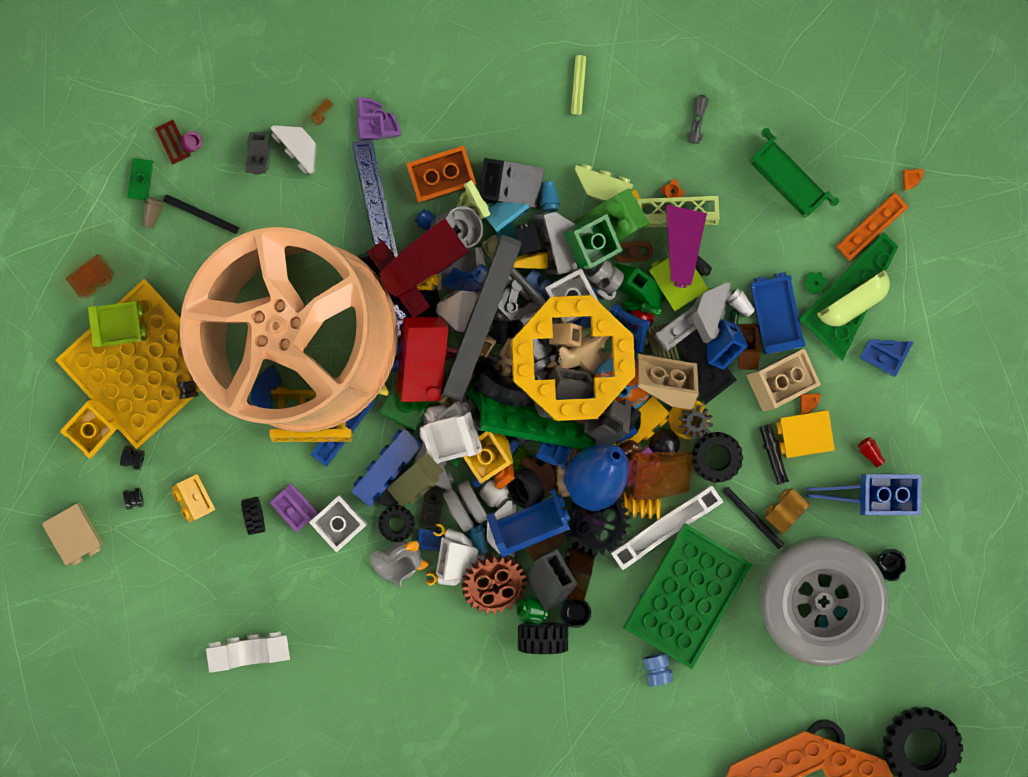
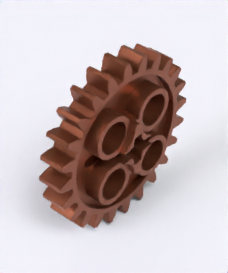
(494, 583)

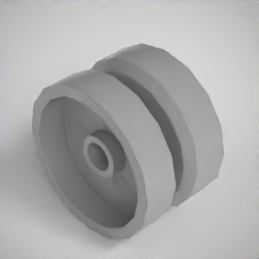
(463, 507)

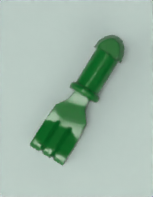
(633, 305)

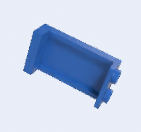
(777, 313)
(529, 525)

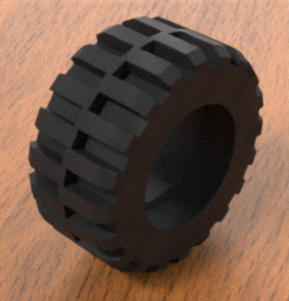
(911, 721)

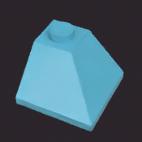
(504, 214)

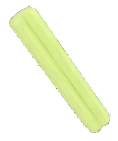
(578, 85)

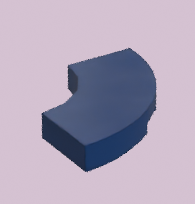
(465, 280)
(261, 390)

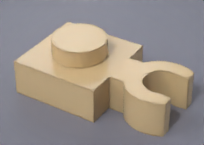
(506, 361)

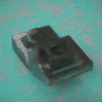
(431, 508)

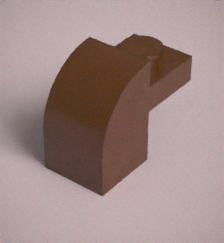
(545, 473)

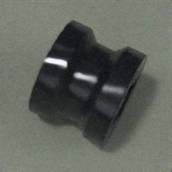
(187, 389)
(133, 498)

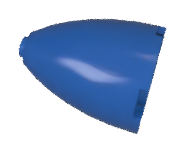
(597, 476)

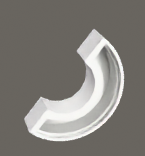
(247, 651)

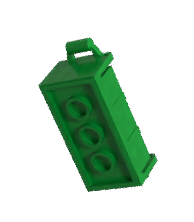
(789, 177)

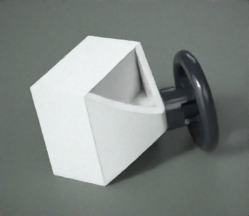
(453, 308)

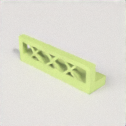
(659, 220)

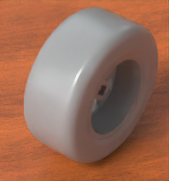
(865, 605)

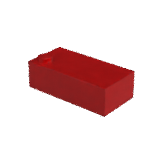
(422, 359)

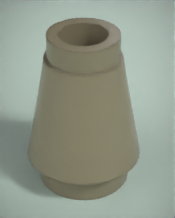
(151, 211)

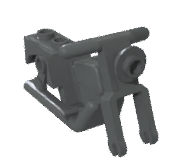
(509, 310)

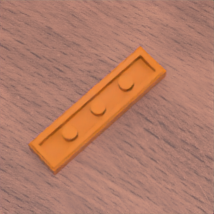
(872, 226)

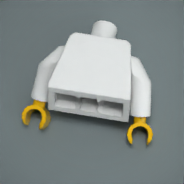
(454, 557)

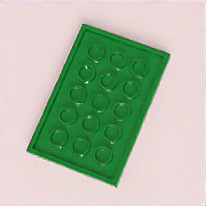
(687, 596)

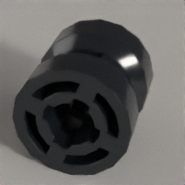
(132, 458)

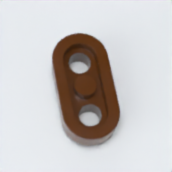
(633, 254)

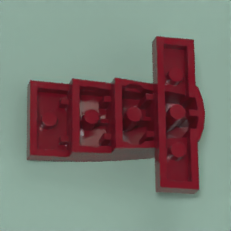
(417, 264)

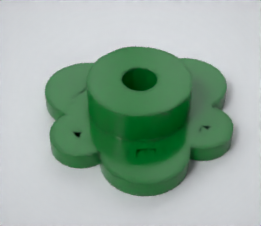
(821, 282)

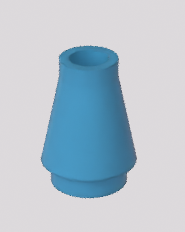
(549, 199)
(478, 537)

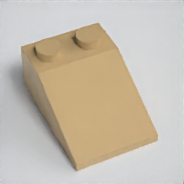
(669, 380)
(783, 380)

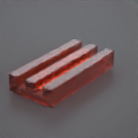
(166, 126)

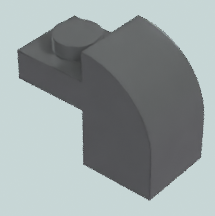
(258, 153)

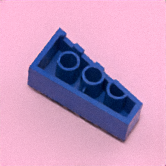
(387, 468)

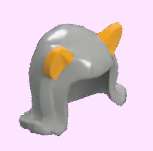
(398, 561)

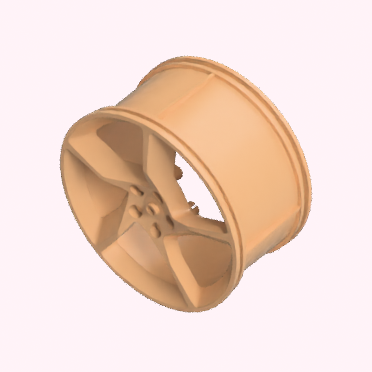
(283, 327)

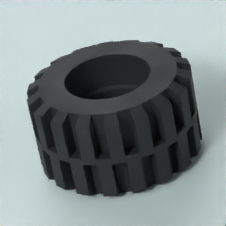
(733, 465)
(543, 638)

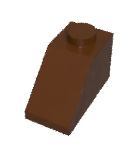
(750, 356)

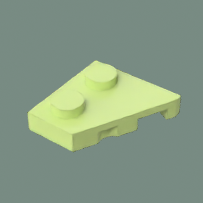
(473, 200)

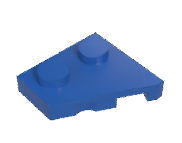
(886, 354)

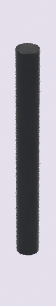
(201, 214)
(753, 517)

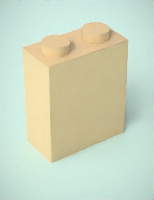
(73, 534)

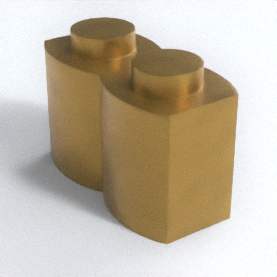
(786, 510)

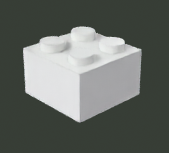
(571, 285)
(338, 523)

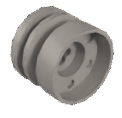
(465, 224)

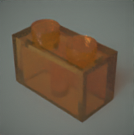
(91, 276)

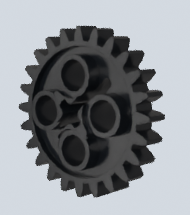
(591, 539)

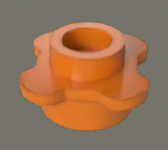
(672, 186)

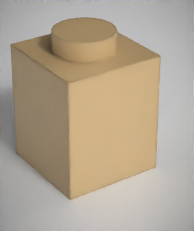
(566, 335)

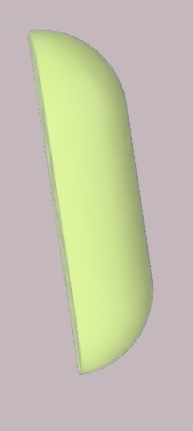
(856, 301)

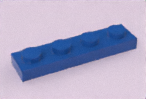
(327, 450)

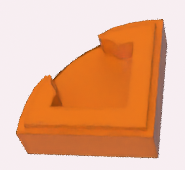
(912, 178)
(808, 402)

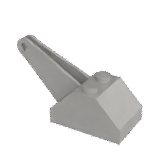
(552, 240)

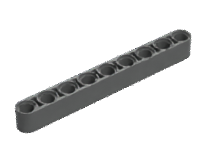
(481, 317)

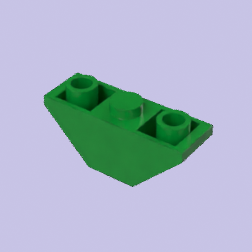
(640, 286)

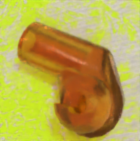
(321, 109)

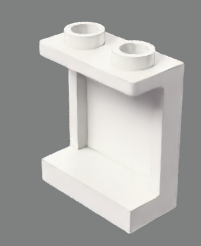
(451, 438)

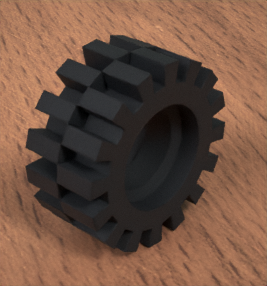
(253, 515)
(392, 535)

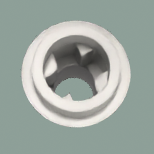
(740, 302)

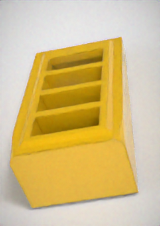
(534, 260)

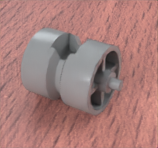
(605, 276)

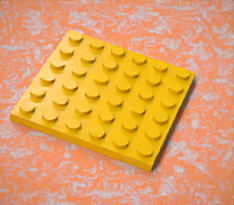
(138, 377)

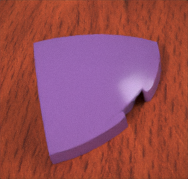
(374, 121)

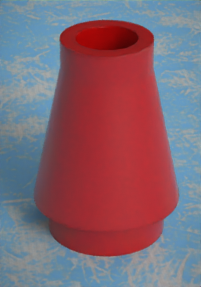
(871, 451)

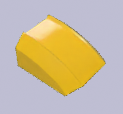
(91, 427)

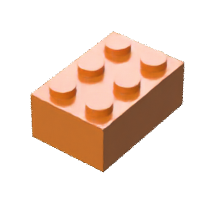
(440, 174)

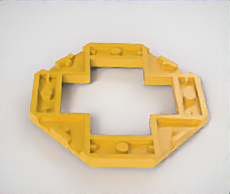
(541, 327)

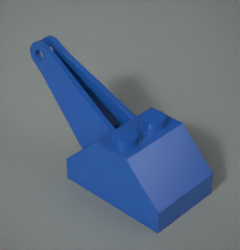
(882, 494)

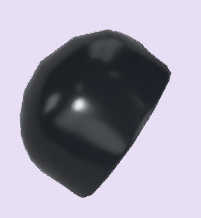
(664, 442)
(891, 564)
(575, 613)

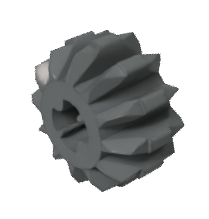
(702, 424)

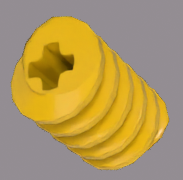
(642, 506)

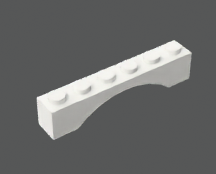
(666, 526)

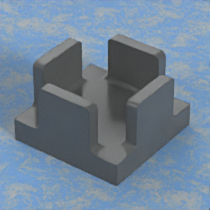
(611, 424)

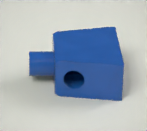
(726, 346)

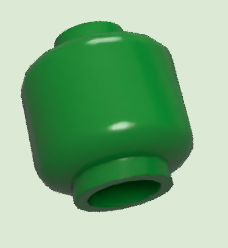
(531, 611)

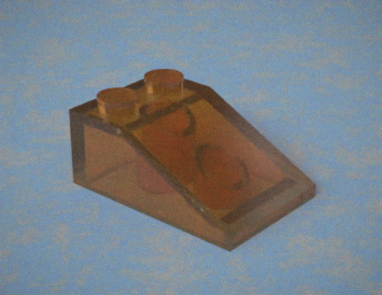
(659, 475)

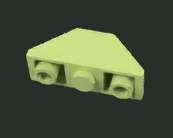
(601, 184)

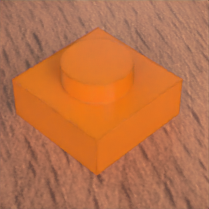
(504, 477)

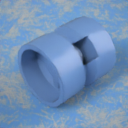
(536, 279)
(658, 669)

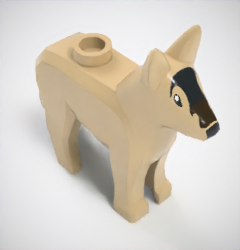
(587, 356)

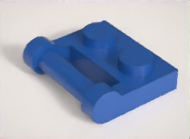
(638, 334)

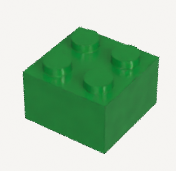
(592, 241)

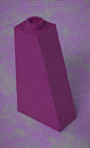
(684, 240)

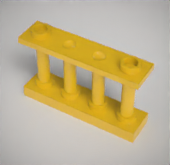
(340, 434)

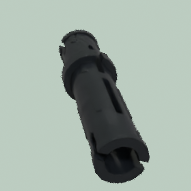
(771, 447)

